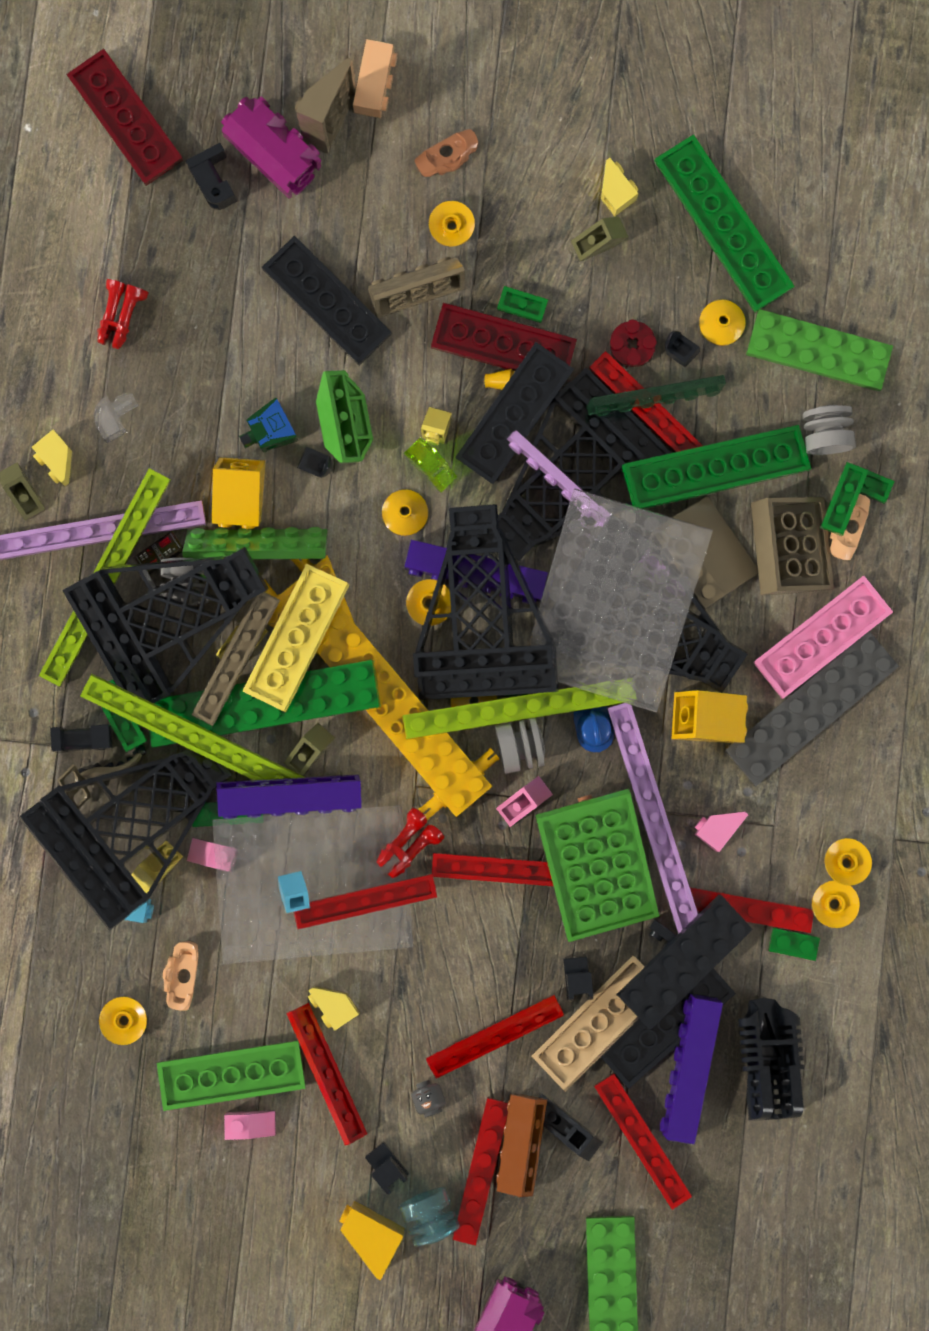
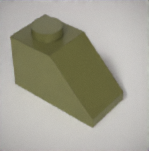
(599, 238)
(21, 491)
(309, 749)

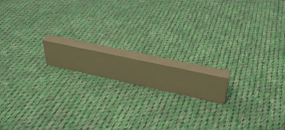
(235, 658)

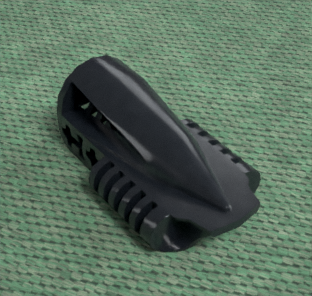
(772, 1056)

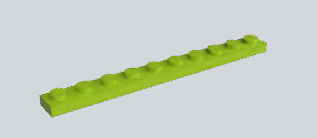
(116, 554)
(502, 711)
(183, 731)

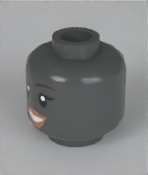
(428, 1098)

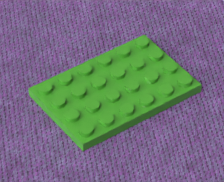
(597, 865)

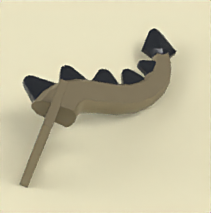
(97, 770)

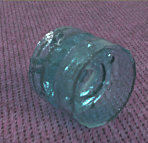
(431, 1221)

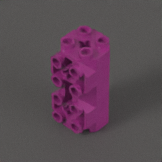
(271, 146)
(511, 1308)

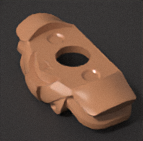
(433, 162)

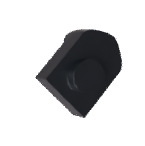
(681, 348)
(315, 463)

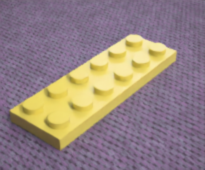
(296, 637)

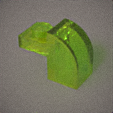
(431, 464)

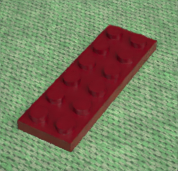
(124, 117)
(494, 338)

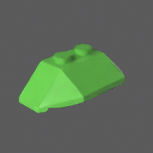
(343, 417)

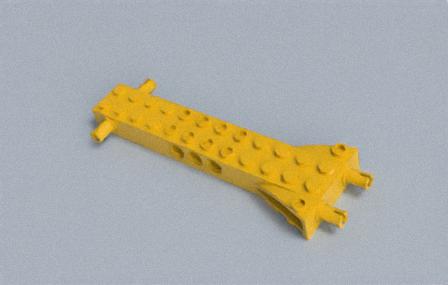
(436, 757)

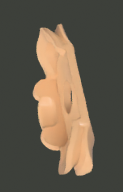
(845, 546)
(178, 993)

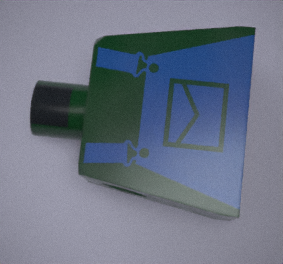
(269, 428)

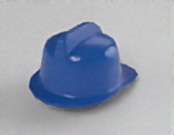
(594, 729)

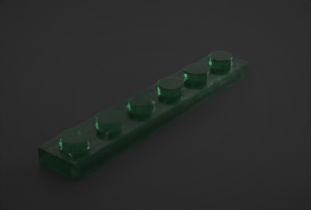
(649, 396)

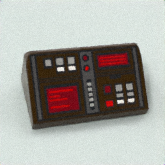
(164, 548)

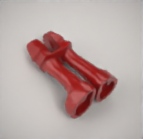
(121, 328)
(429, 836)

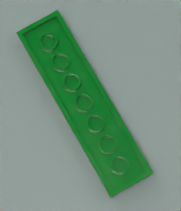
(724, 223)
(716, 467)

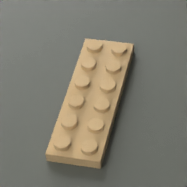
(589, 1030)

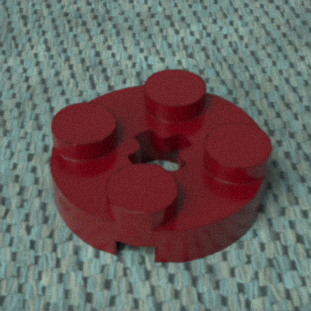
(619, 343)

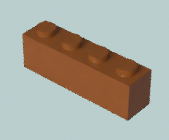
(521, 1145)

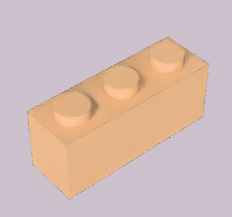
(374, 78)

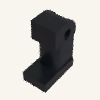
(209, 180)
(79, 739)
(577, 978)
(386, 1167)

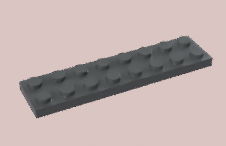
(812, 708)

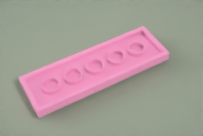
(823, 637)

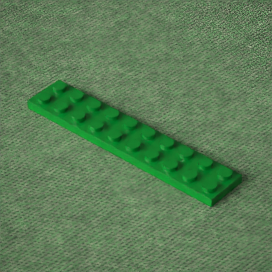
(320, 695)

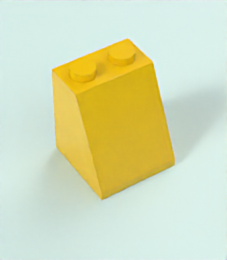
(238, 492)
(709, 717)
(371, 1236)

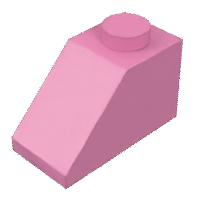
(524, 801)
(718, 829)
(202, 853)
(249, 1124)

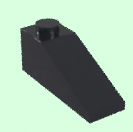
(570, 1131)

